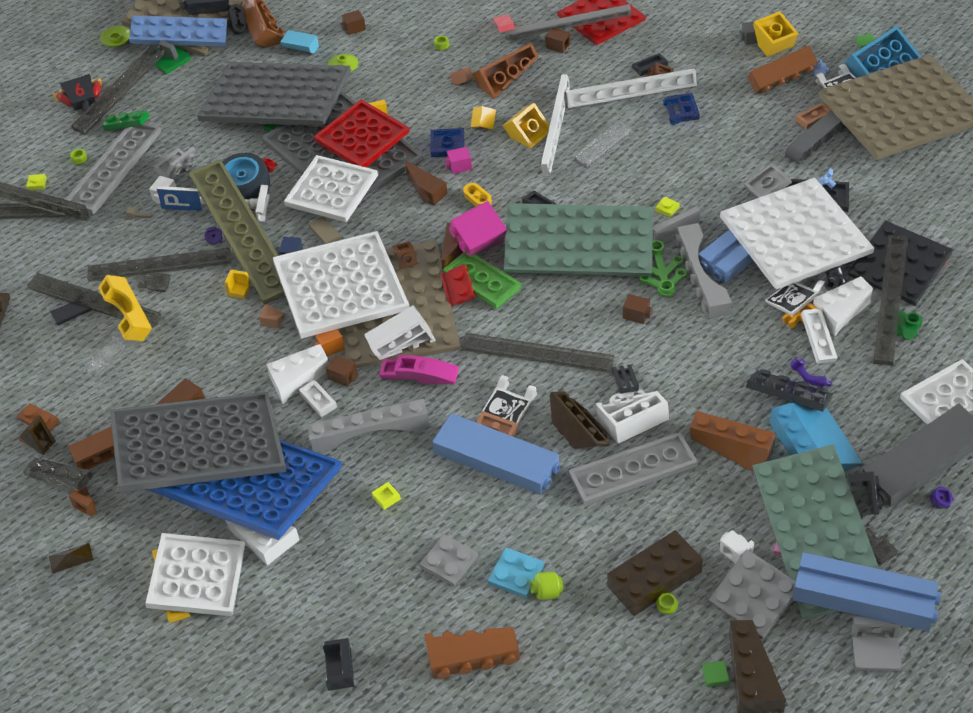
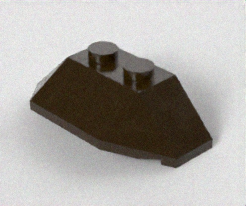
(576, 422)

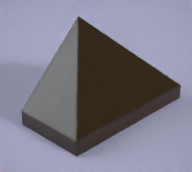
(38, 436)
(71, 558)

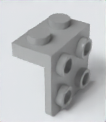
(175, 163)
(875, 644)

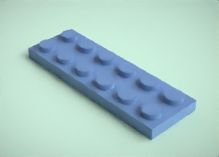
(178, 30)

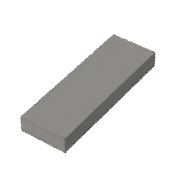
(670, 226)

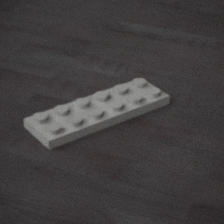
(632, 468)

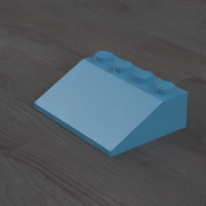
(882, 53)
(809, 429)

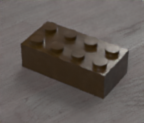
(654, 572)

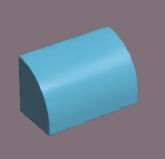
(300, 41)

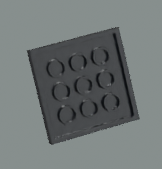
(922, 262)

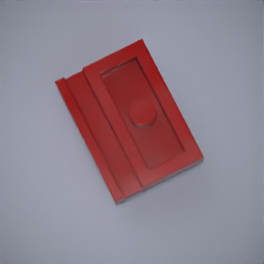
(458, 285)

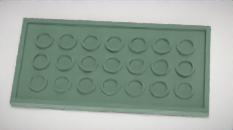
(579, 239)
(813, 513)

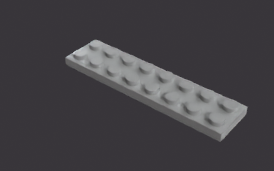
(113, 166)

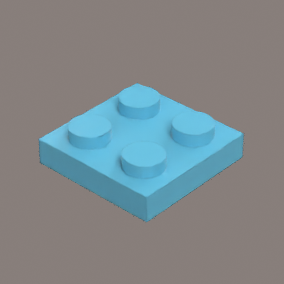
(515, 572)

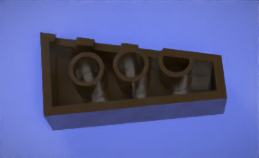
(753, 674)

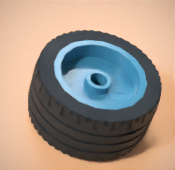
(247, 173)

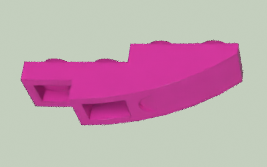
(419, 368)

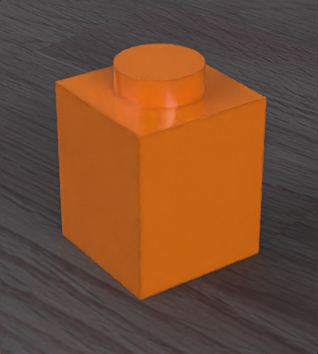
(330, 341)

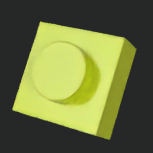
(36, 182)
(667, 207)
(386, 495)

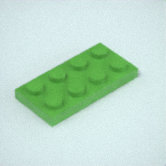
(487, 280)

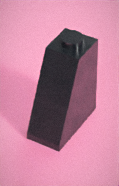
(204, 6)

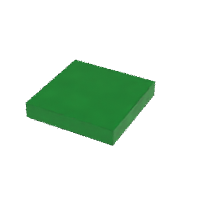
(167, 64)

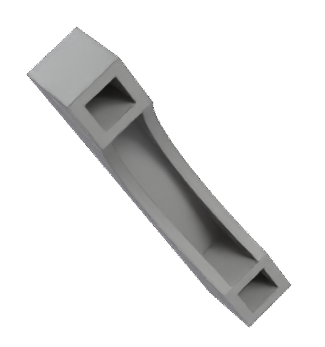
(713, 296)
(333, 432)

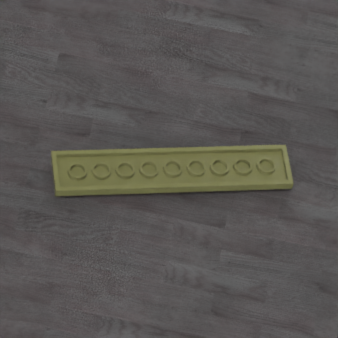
(239, 228)

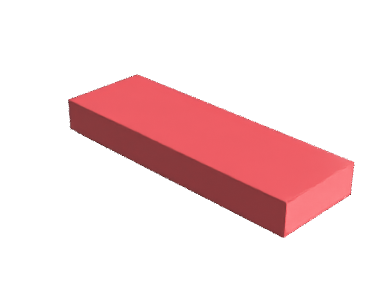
(504, 23)

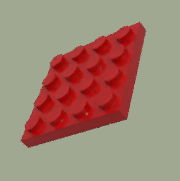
(603, 30)
(361, 134)

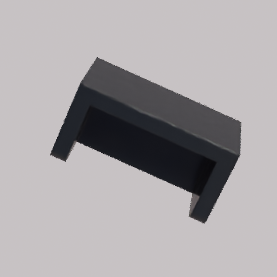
(338, 664)

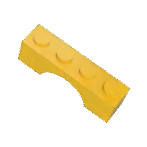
(118, 292)

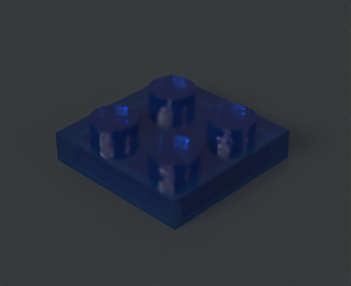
(445, 140)

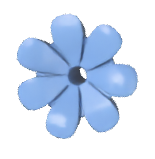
(820, 68)
(826, 180)

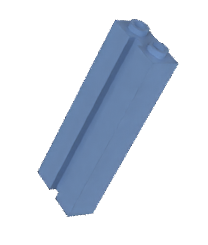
(724, 258)
(496, 453)
(867, 592)

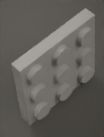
(754, 592)

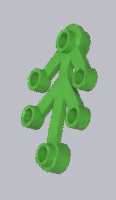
(664, 286)

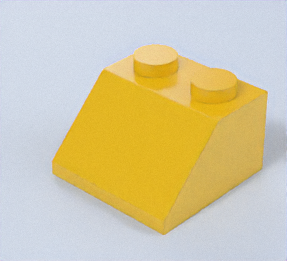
(774, 33)
(527, 126)

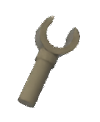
(132, 214)

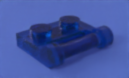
(686, 105)

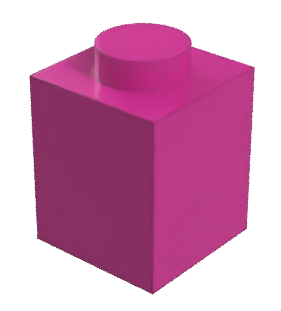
(458, 160)

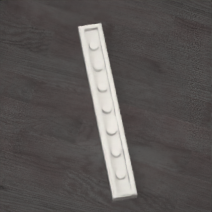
(631, 88)
(555, 126)

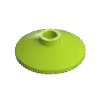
(115, 36)
(344, 59)

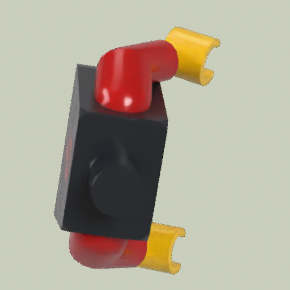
(79, 92)

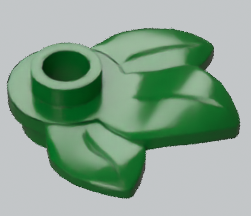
(905, 327)

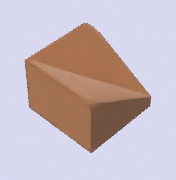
(461, 76)
(271, 317)

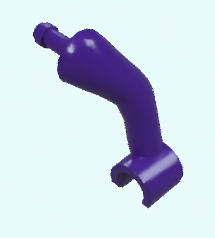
(820, 381)

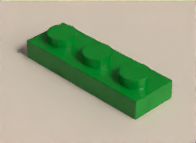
(125, 120)

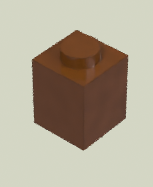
(353, 22)
(557, 40)
(637, 309)
(341, 371)

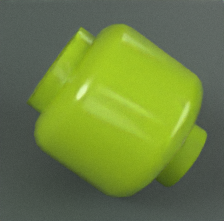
(546, 585)

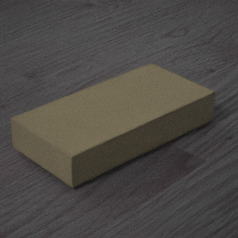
(324, 230)

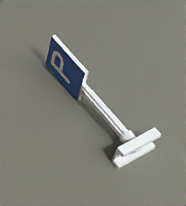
(190, 199)

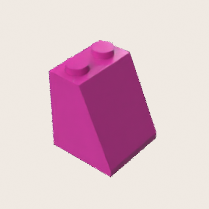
(478, 229)

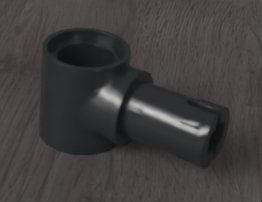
(835, 278)

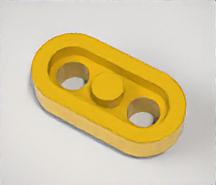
(479, 196)

